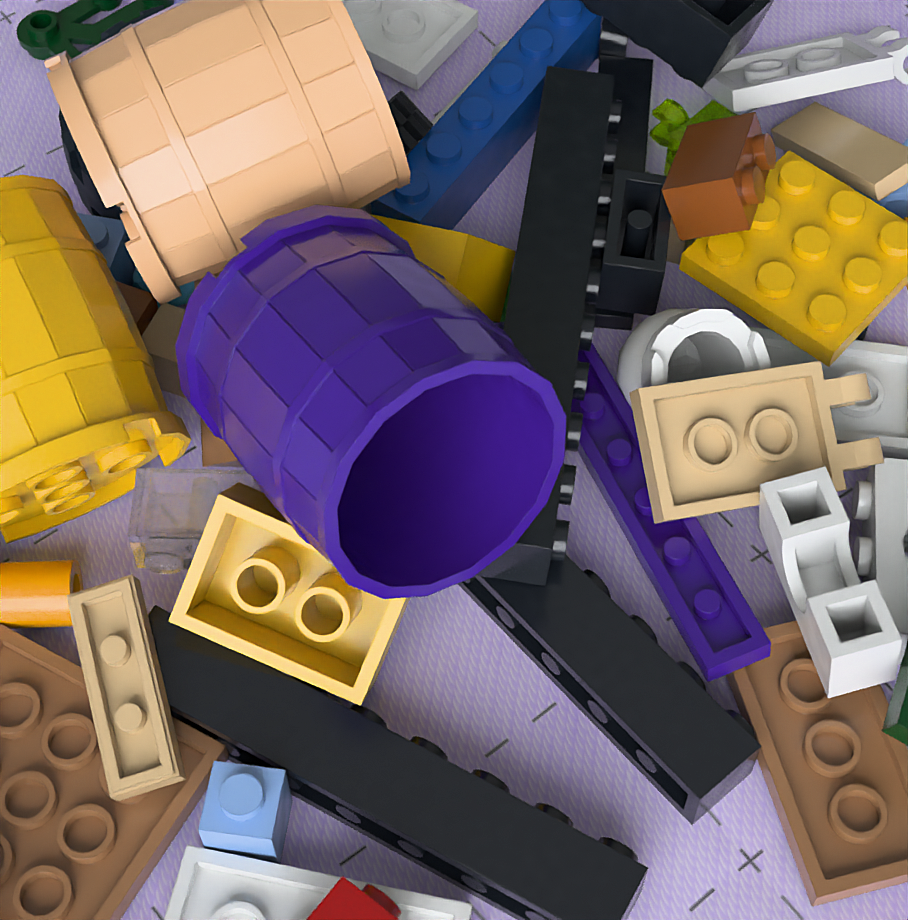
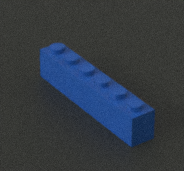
(491, 117)

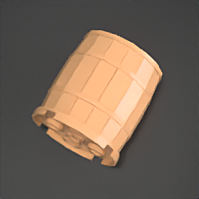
(224, 122)

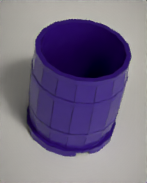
(371, 401)

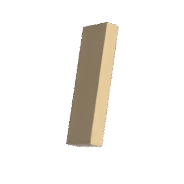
(845, 150)
(125, 688)

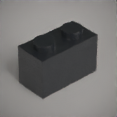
(634, 244)

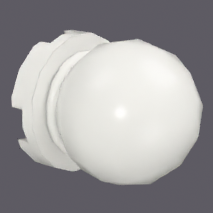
(687, 347)

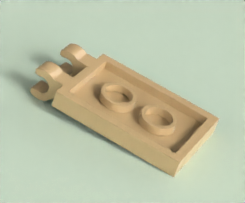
(725, 435)

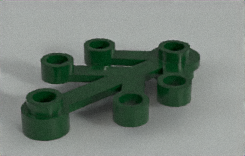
(51, 32)

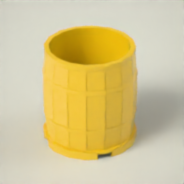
(72, 370)

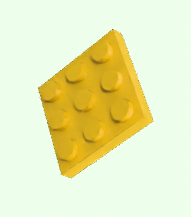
(811, 263)

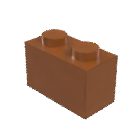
(719, 176)

